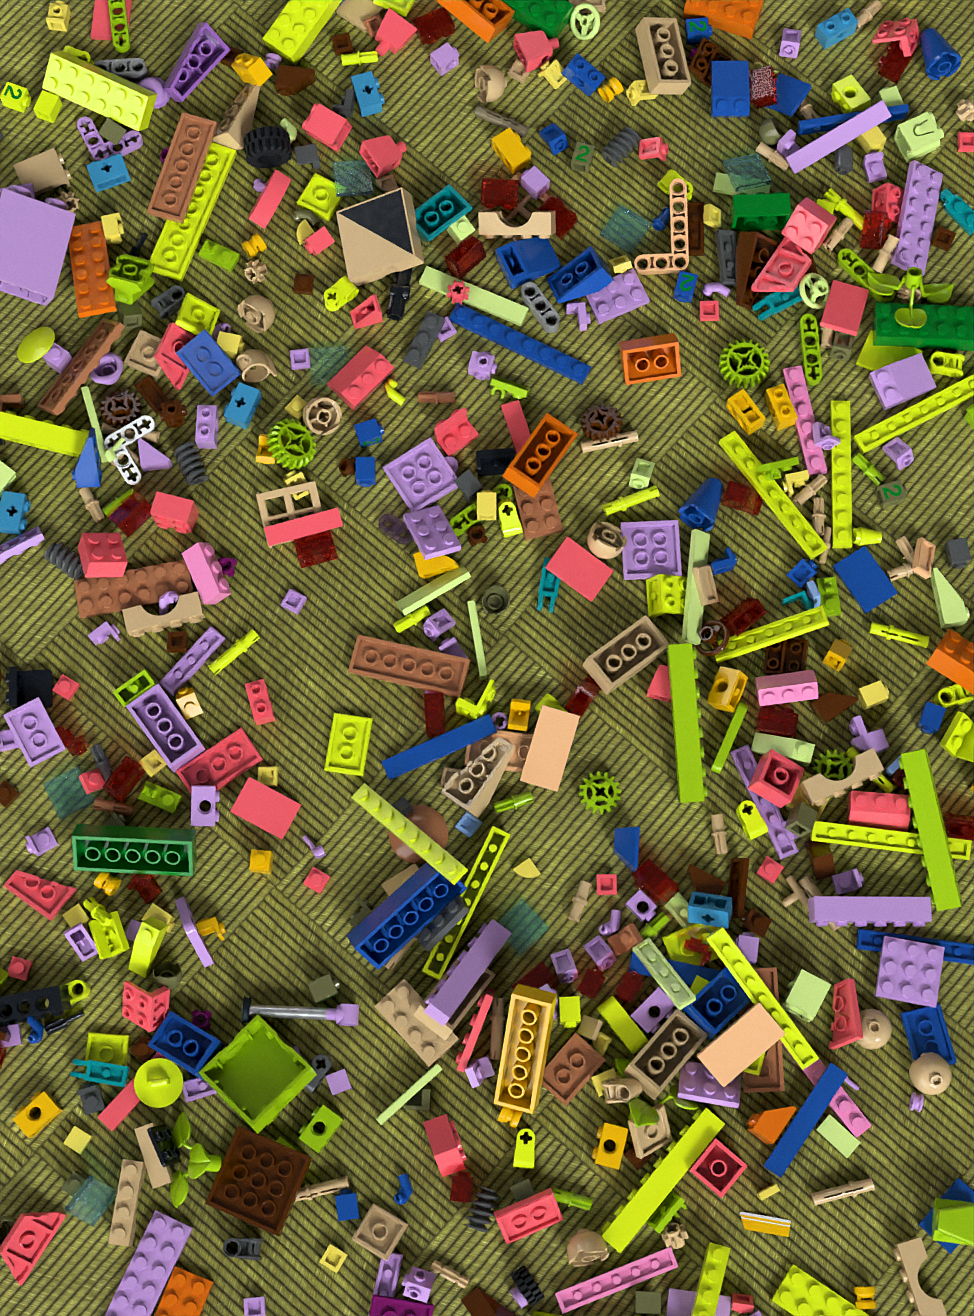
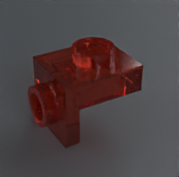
(146, 887)
(695, 945)

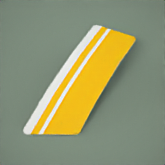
(765, 1224)

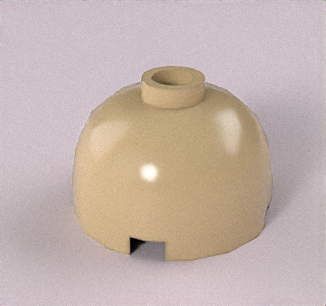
(490, 83)
(257, 312)
(322, 415)
(605, 540)
(875, 1029)
(930, 1073)
(586, 1247)

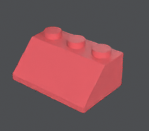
(360, 376)
(878, 810)

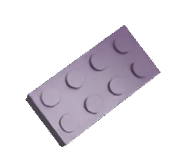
(165, 728)

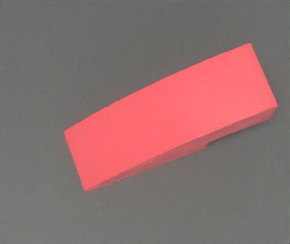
(269, 198)

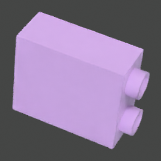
(32, 244)

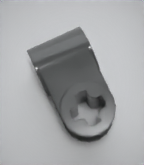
(168, 302)
(321, 1073)
(245, 1248)

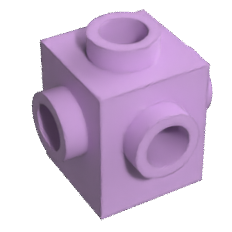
(482, 365)
(418, 1284)

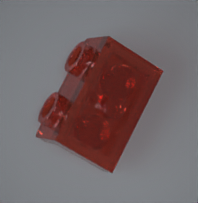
(894, 63)
(874, 229)
(315, 549)
(75, 746)

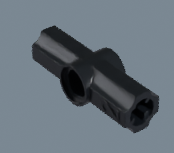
(399, 294)

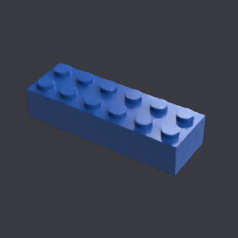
(403, 915)

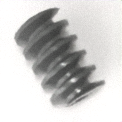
(619, 146)
(189, 465)
(64, 560)
(482, 1209)

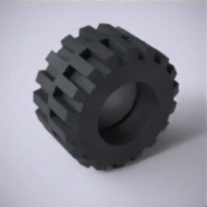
(267, 147)

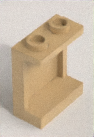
(43, 171)

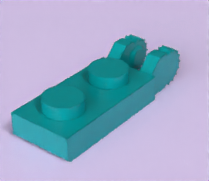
(777, 302)
(548, 587)
(102, 1072)

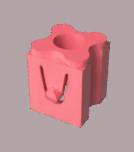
(327, 127)

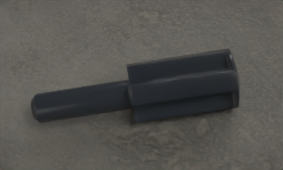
(136, 250)
(61, 1022)

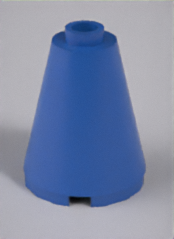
(938, 55)
(702, 506)

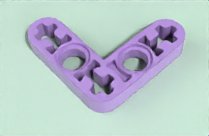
(101, 147)
(192, 932)

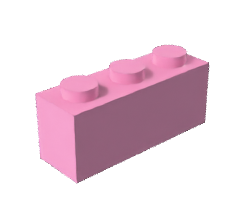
(206, 573)
(786, 687)

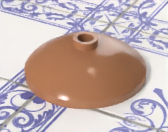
(430, 823)

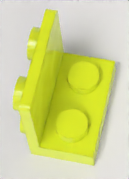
(666, 594)
(467, 708)
(960, 737)

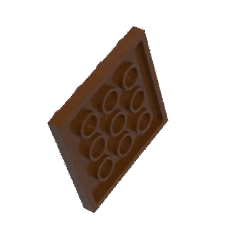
(259, 1181)

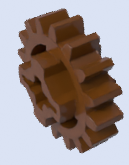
(120, 408)
(609, 425)

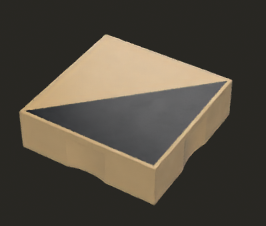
(380, 237)

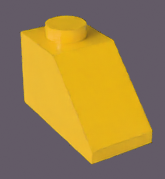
(434, 566)
(837, 654)

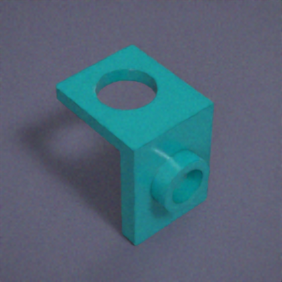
(806, 602)

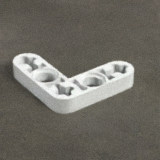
(123, 450)

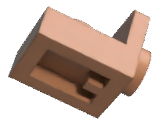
(625, 939)

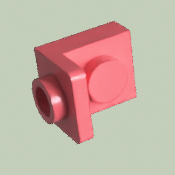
(653, 148)

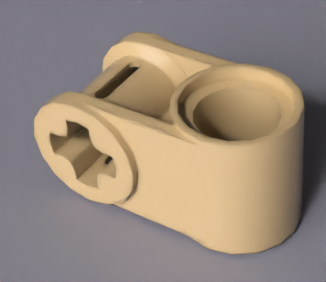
(621, 1089)

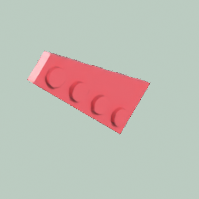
(476, 1022)

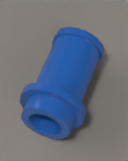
(660, 222)

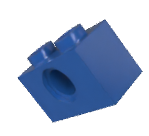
(583, 75)

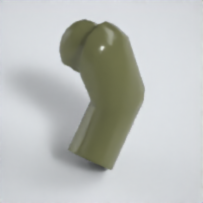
(306, 214)

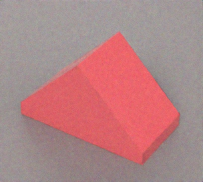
(367, 313)

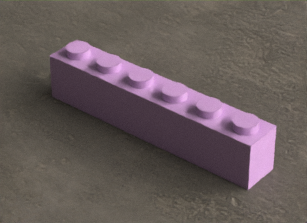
(866, 910)
(467, 972)

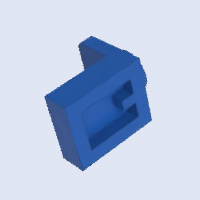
(554, 138)
(720, 565)
(803, 572)

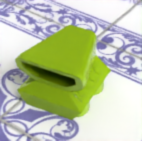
(130, 278)
(953, 1221)

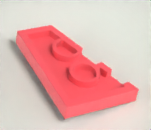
(40, 894)

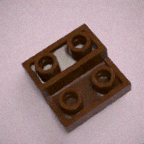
(701, 62)
(786, 657)

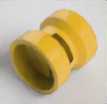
(610, 89)
(254, 245)
(107, 882)
(511, 1115)
(865, 1292)

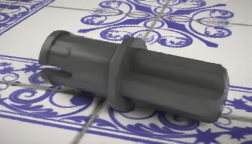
(102, 762)

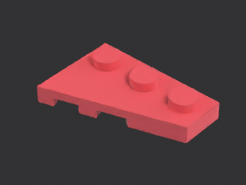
(847, 1019)

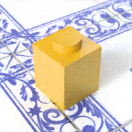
(261, 861)

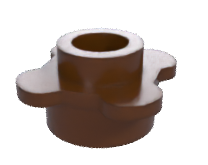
(347, 466)
(471, 532)

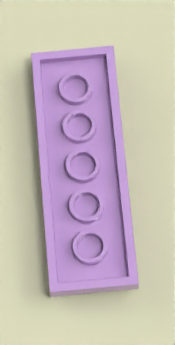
(917, 216)
(150, 1267)

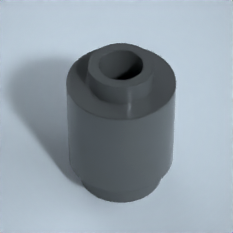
(843, 160)

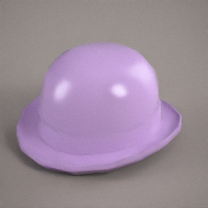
(156, 85)
(108, 369)

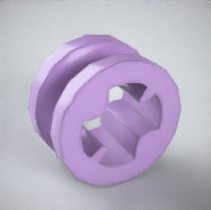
(272, 60)
(505, 722)
(916, 1102)

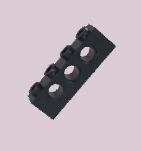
(58, 1002)

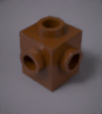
(173, 413)

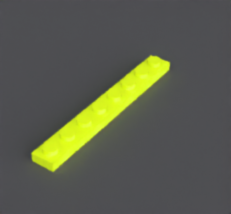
(915, 415)
(841, 475)
(773, 496)
(409, 834)
(881, 839)
(759, 992)

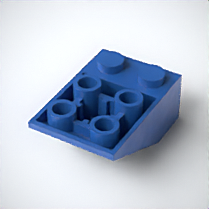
(526, 260)

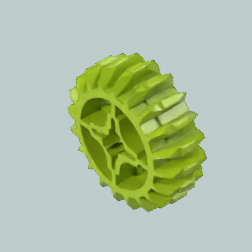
(734, 355)
(286, 433)

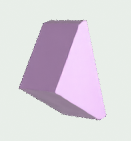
(151, 458)
(81, 941)

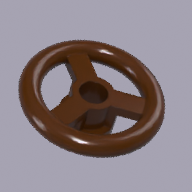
(710, 636)

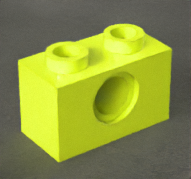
(850, 95)
(569, 1011)

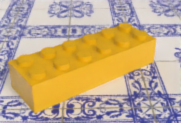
(525, 1048)

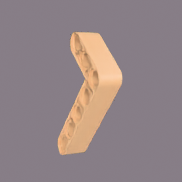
(676, 235)

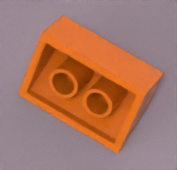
(650, 358)
(769, 1124)

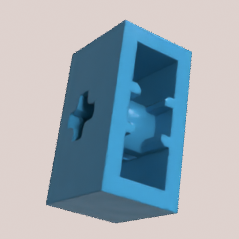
(836, 28)
(367, 103)
(117, 172)
(242, 416)
(9, 504)
(710, 909)

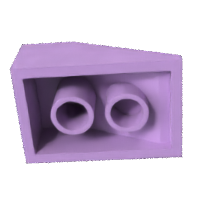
(902, 381)

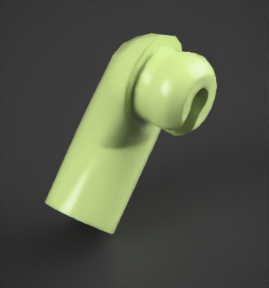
(290, 128)

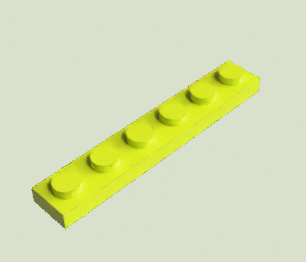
(773, 633)

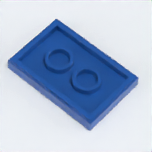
(208, 362)
(865, 579)
(928, 1033)
(957, 1191)

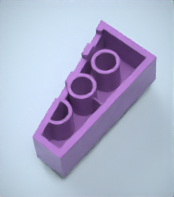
(196, 61)

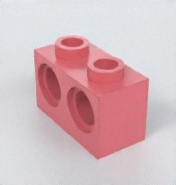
(260, 702)

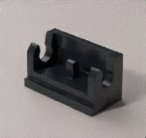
(493, 461)

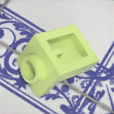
(641, 474)

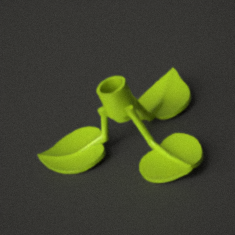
(935, 293)
(641, 1111)
(198, 1162)

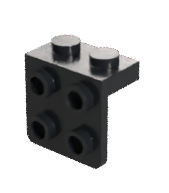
(29, 685)
(164, 1146)

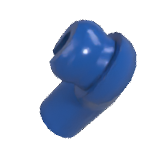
(36, 1031)
(405, 1191)

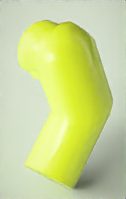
(392, 393)

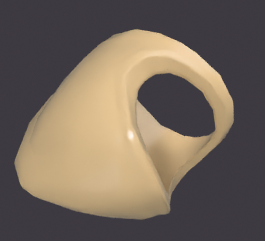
(257, 358)

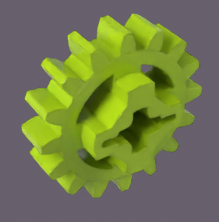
(828, 764)
(606, 799)

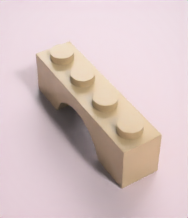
(494, 223)
(188, 609)
(819, 788)
(128, 1192)
(911, 1256)

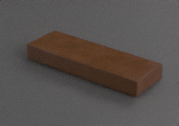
(695, 228)
(738, 885)

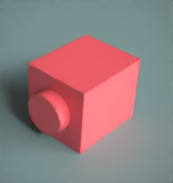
(318, 241)

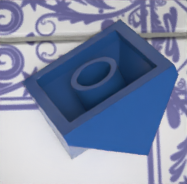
(627, 846)

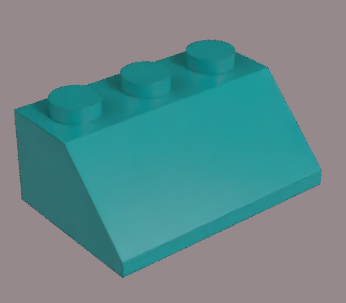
(440, 213)

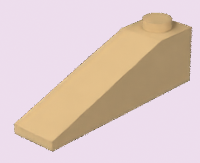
(238, 119)
(479, 779)

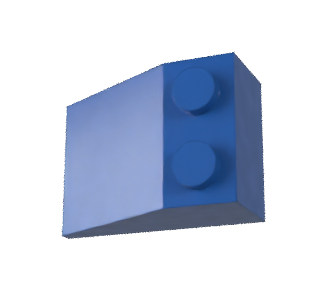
(730, 89)
(580, 276)
(717, 1003)
(185, 1044)

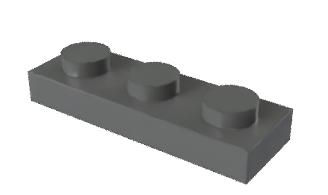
(726, 253)
(424, 340)
(443, 923)

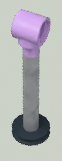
(344, 1013)

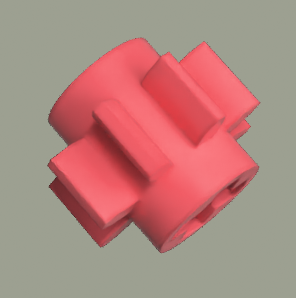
(458, 298)

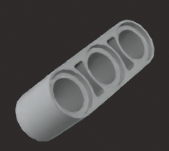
(128, 66)
(539, 299)

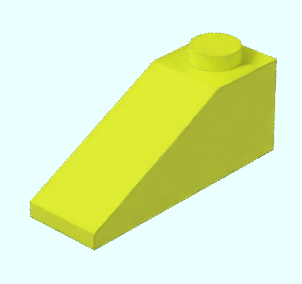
(147, 945)

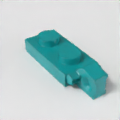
(958, 211)

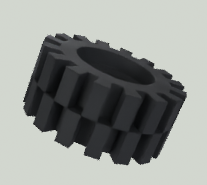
(527, 1285)

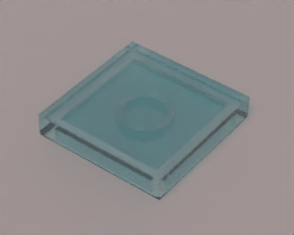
(747, 172)
(352, 178)
(625, 229)
(326, 363)
(68, 793)
(524, 926)
(91, 1200)

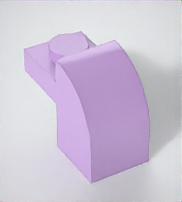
(866, 741)

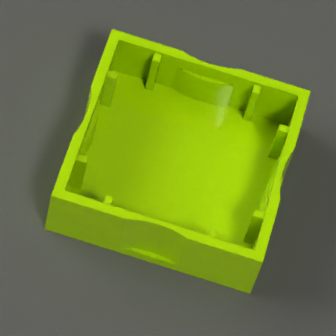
(257, 1074)

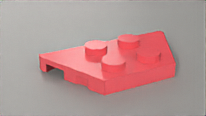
(783, 269)
(172, 341)
(28, 1241)

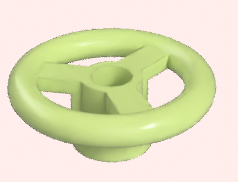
(588, 21)
(816, 289)

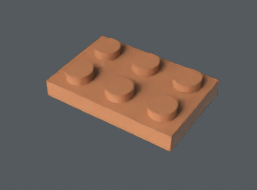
(538, 514)
(571, 1069)

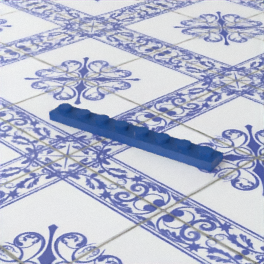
(520, 343)

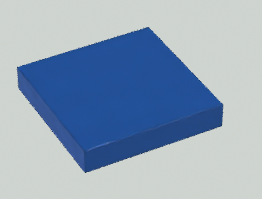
(789, 94)

